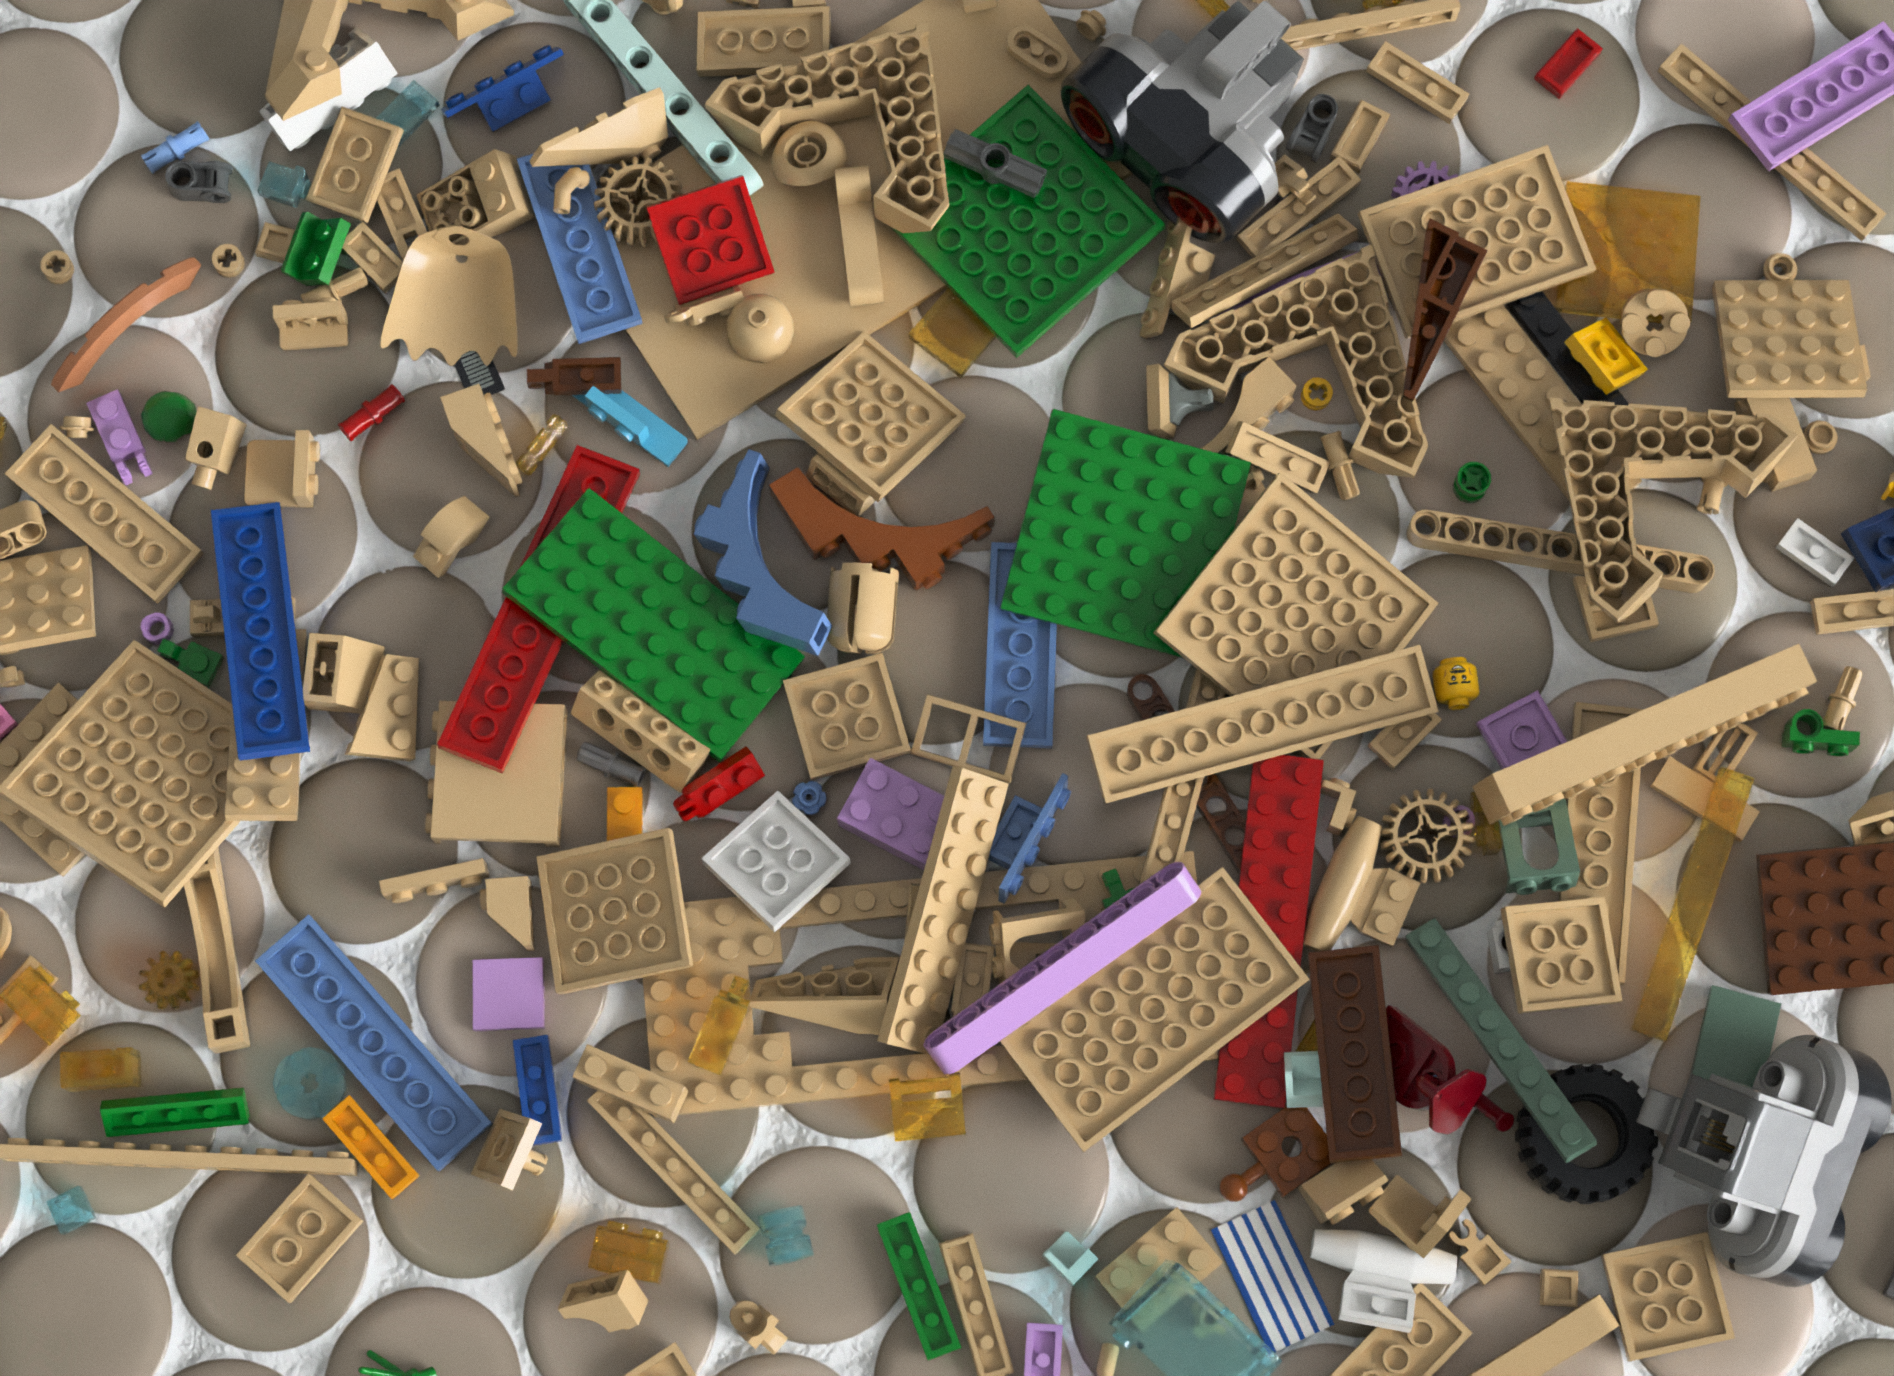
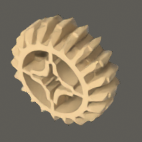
(614, 193)
(1409, 840)

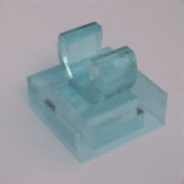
(71, 1210)

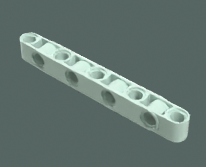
(695, 127)

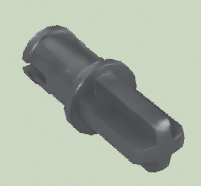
(611, 764)

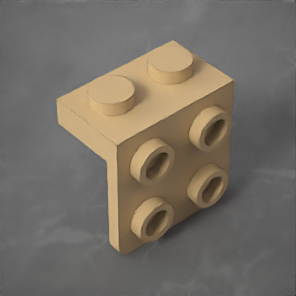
(282, 471)

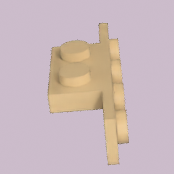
(1179, 272)

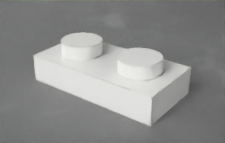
(1815, 552)

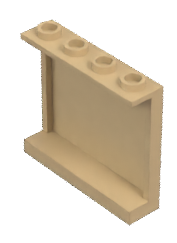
(504, 807)

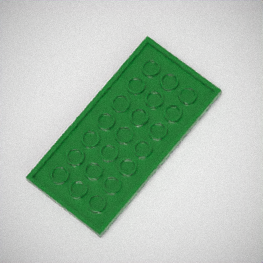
(651, 623)

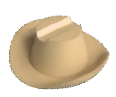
(808, 154)

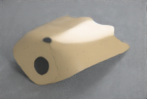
(453, 302)

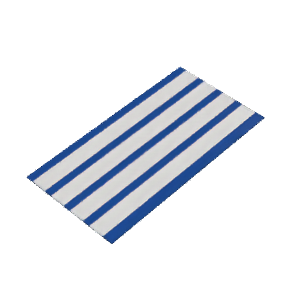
(1272, 1277)

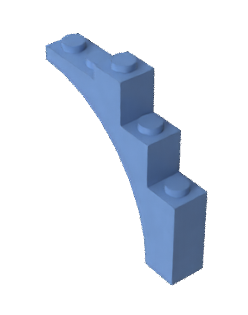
(734, 533)

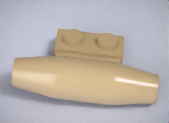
(1355, 892)

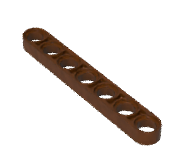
(1210, 790)

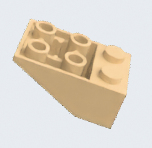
(480, 197)
(473, 422)

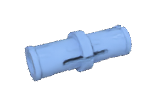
(175, 147)

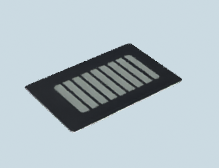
(474, 371)

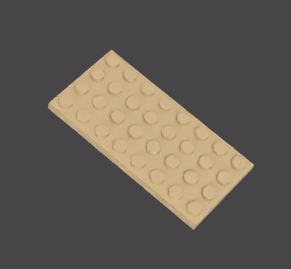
(1155, 1012)

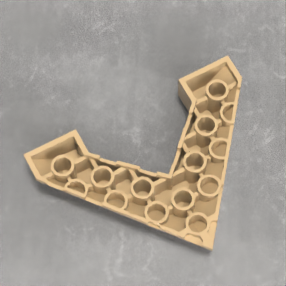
(301, 64)
(877, 77)
(1336, 307)
(1612, 443)

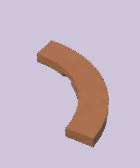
(120, 317)

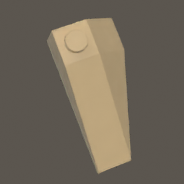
(838, 998)

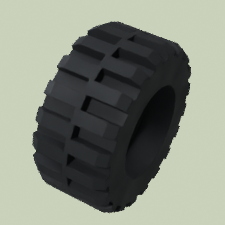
(1633, 1148)

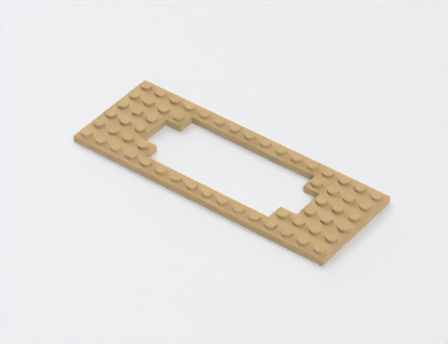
(760, 1068)

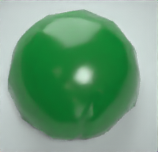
(168, 416)

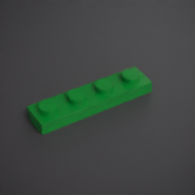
(174, 1112)
(918, 1286)

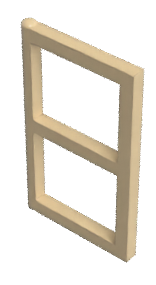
(975, 714)

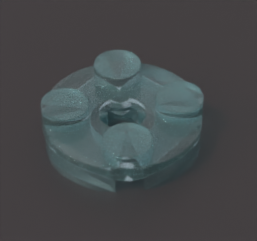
(291, 1092)

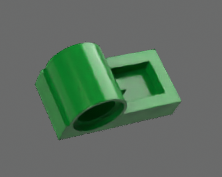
(1835, 742)

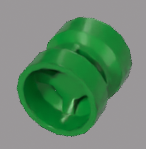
(1476, 477)

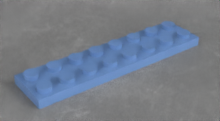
(374, 1043)

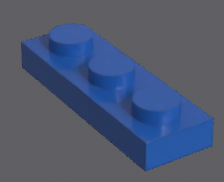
(538, 1086)

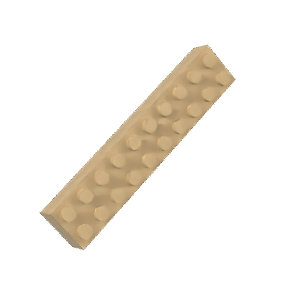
(1645, 736)

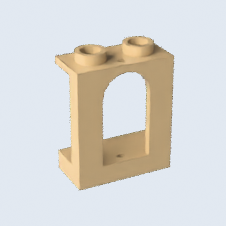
(1008, 930)

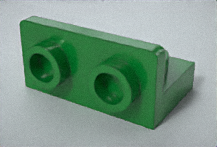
(315, 249)

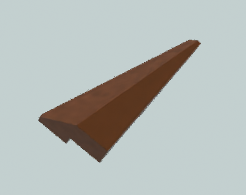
(1444, 279)

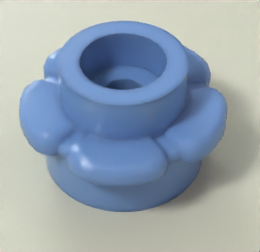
(809, 806)

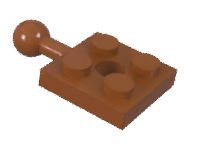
(1265, 1146)

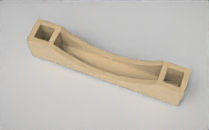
(1260, 396)
(219, 972)

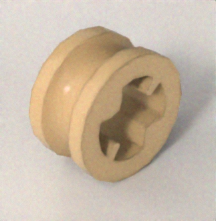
(221, 253)
(62, 276)

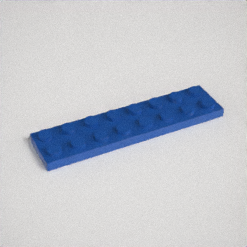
(259, 631)

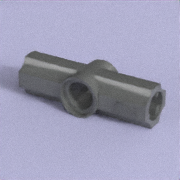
(976, 153)

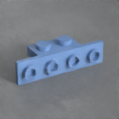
(1020, 833)

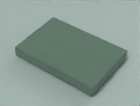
(1735, 1035)

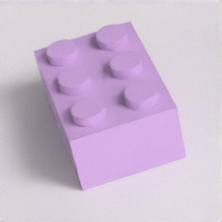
(892, 813)

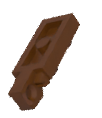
(577, 376)

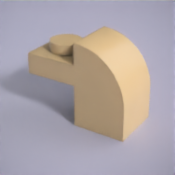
(448, 532)

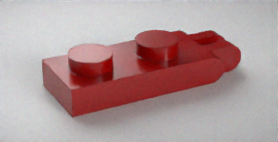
(718, 785)

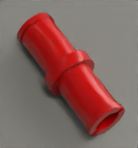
(371, 412)

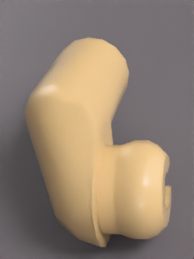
(565, 186)
(1107, 1359)

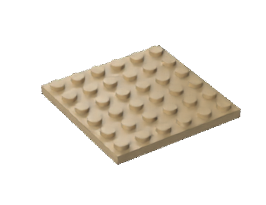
(1291, 599)
(134, 774)

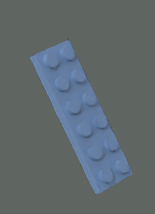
(582, 255)
(1017, 665)

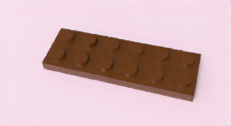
(1354, 1054)

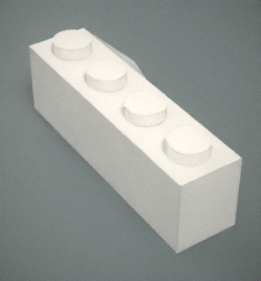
(361, 72)

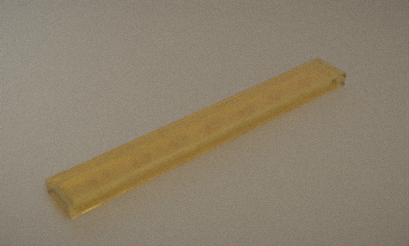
(1692, 904)

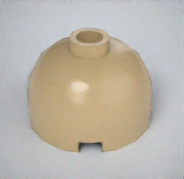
(760, 328)

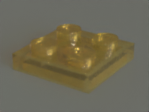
(952, 334)

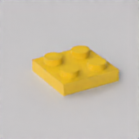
(1605, 356)

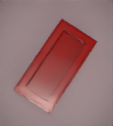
(1568, 63)

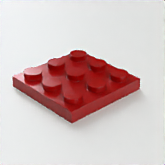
(710, 239)

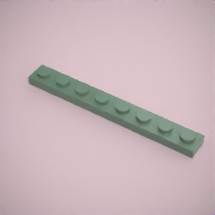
(1501, 1041)

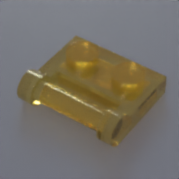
(927, 1117)

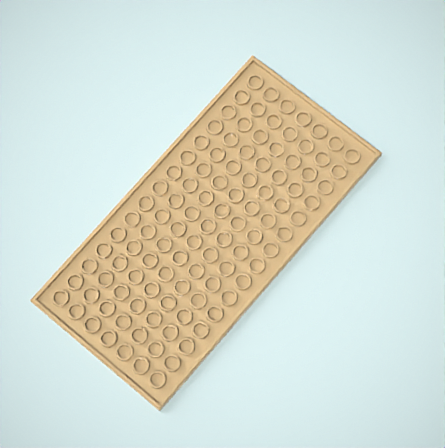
(804, 230)

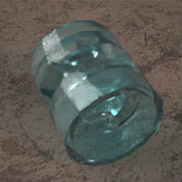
(786, 1236)

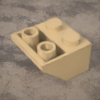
(339, 672)
(1341, 1186)

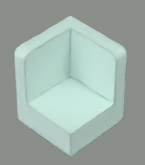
(1303, 1079)
(1069, 1258)

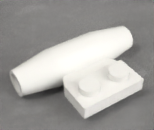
(1380, 1276)

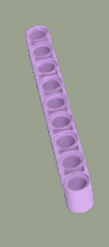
(1062, 968)

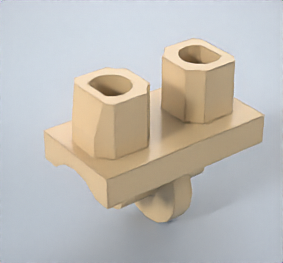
(756, 1325)

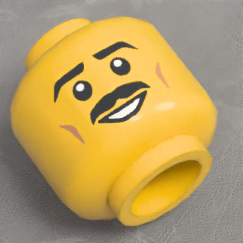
(1455, 683)

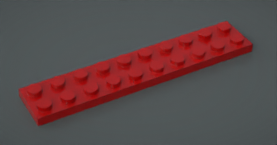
(519, 647)
(1277, 884)

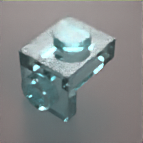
(284, 184)

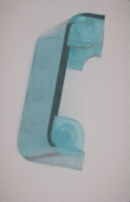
(1189, 1329)

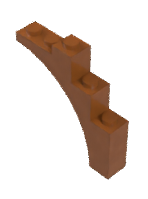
(916, 549)

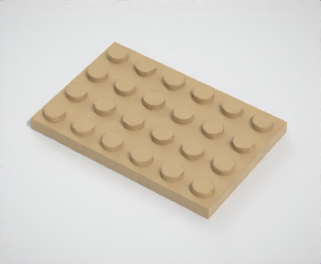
(1507, 208)

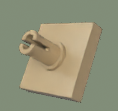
(509, 1150)

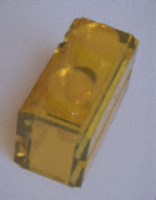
(40, 1003)
(100, 1069)
(622, 1250)

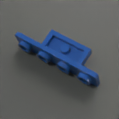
(510, 94)

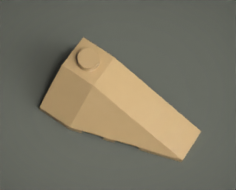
(630, 132)

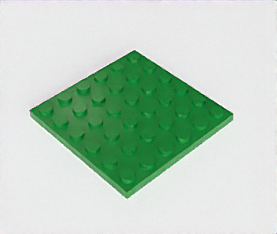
(1029, 258)
(1118, 528)

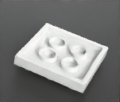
(776, 861)

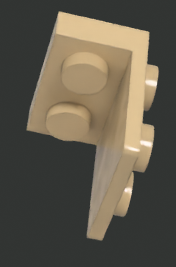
(1415, 1217)

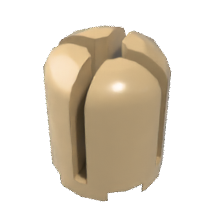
(862, 608)

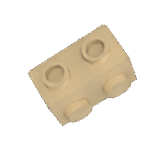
(311, 324)

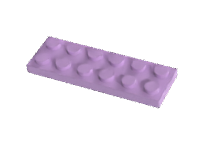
(1819, 98)

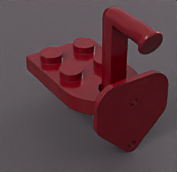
(1450, 1096)

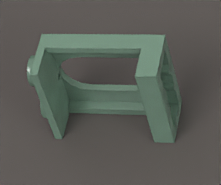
(1526, 879)

